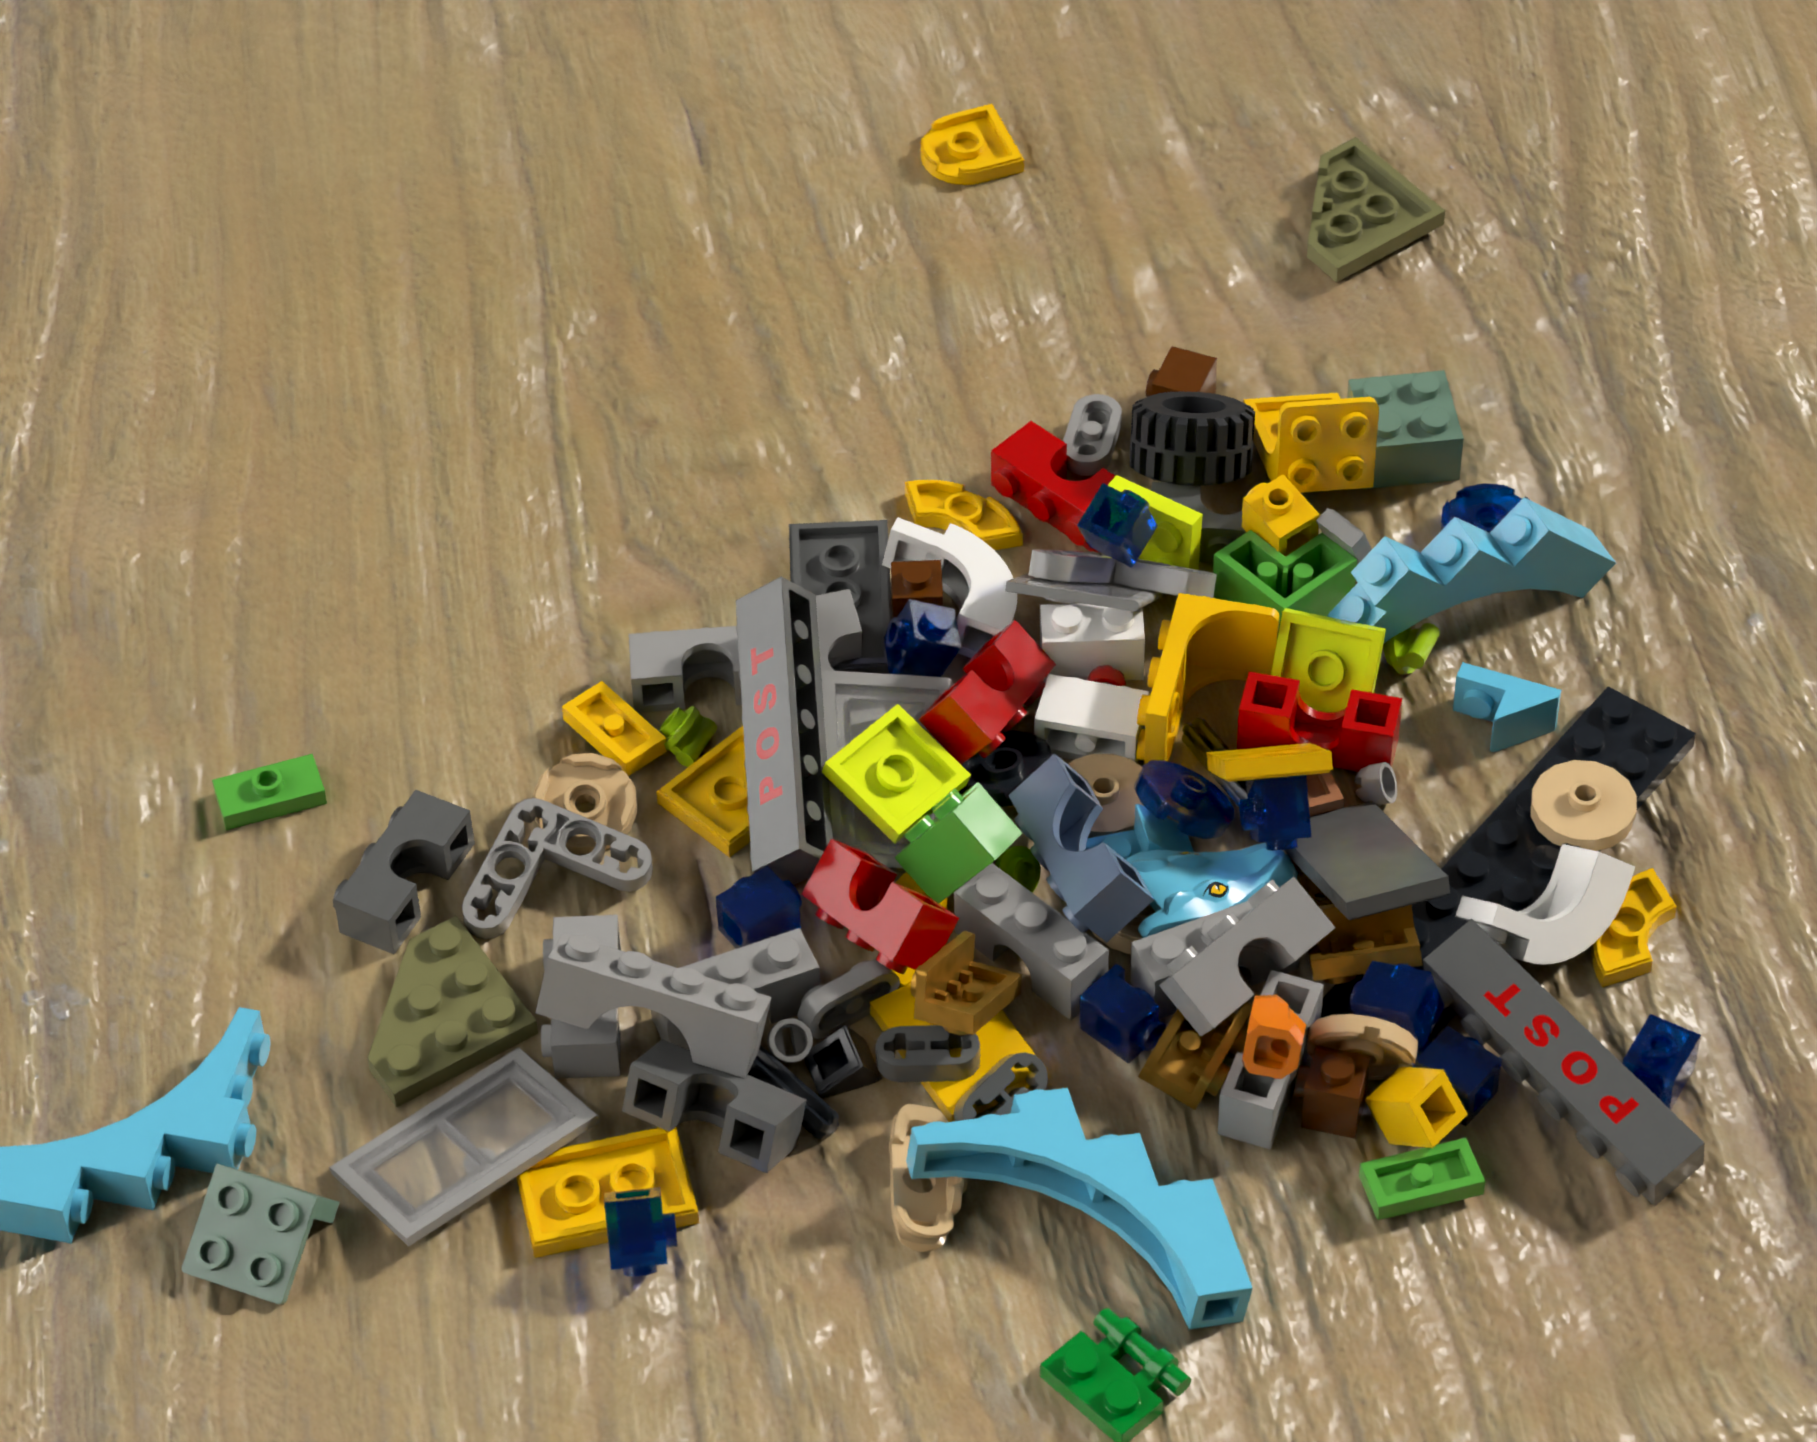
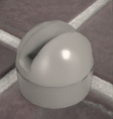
(1377, 784)
(800, 1038)

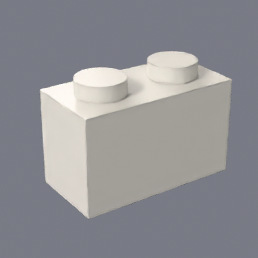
(1092, 636)
(1088, 718)

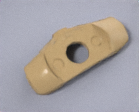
(927, 1217)

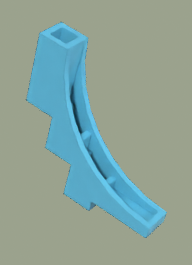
(1465, 563)
(129, 1162)
(1109, 1178)

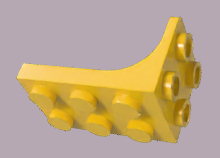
(1317, 440)
(1200, 645)

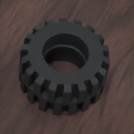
(1192, 438)

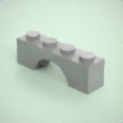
(715, 1017)

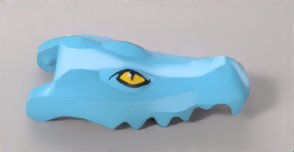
(1205, 882)

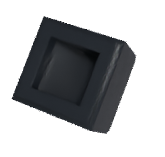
(841, 1063)

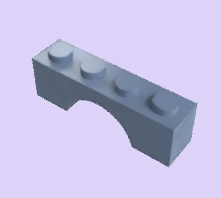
(1096, 883)

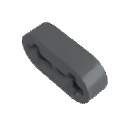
(926, 1054)
(996, 1080)

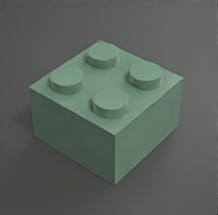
(1416, 428)

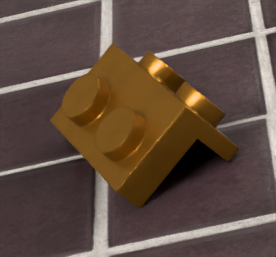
(1356, 943)
(961, 992)
(1192, 1064)

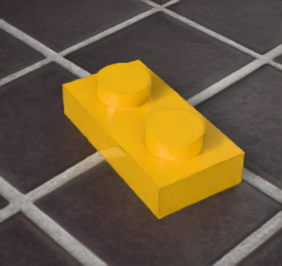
(614, 728)

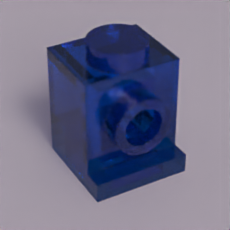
(1120, 1015)

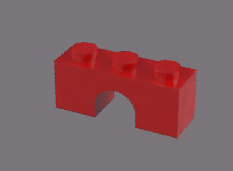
(1033, 473)
(990, 695)
(1357, 736)
(880, 915)

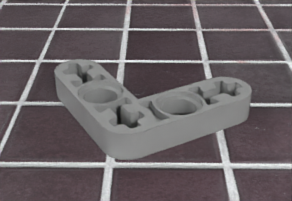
(1100, 568)
(550, 845)

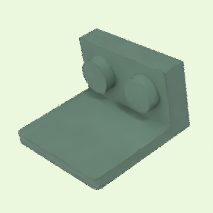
(253, 1233)

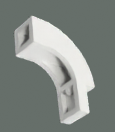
(970, 576)
(1567, 916)

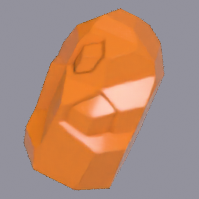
(1273, 1038)

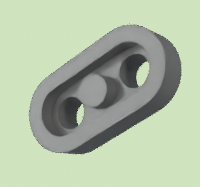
(1092, 434)
(846, 998)

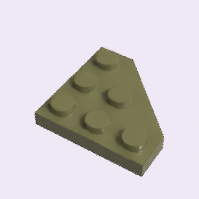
(1364, 211)
(444, 1014)

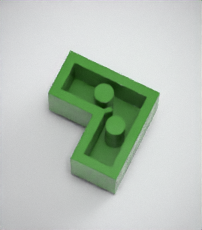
(1306, 580)
(958, 843)

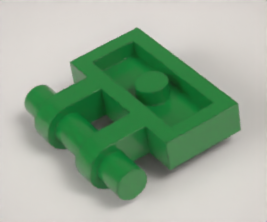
(1103, 1388)

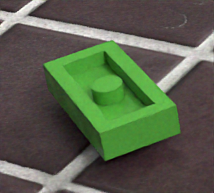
(269, 791)
(1421, 1179)

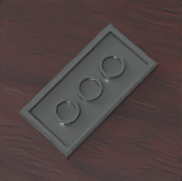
(850, 557)
(1366, 862)

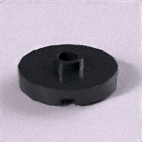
(1007, 765)

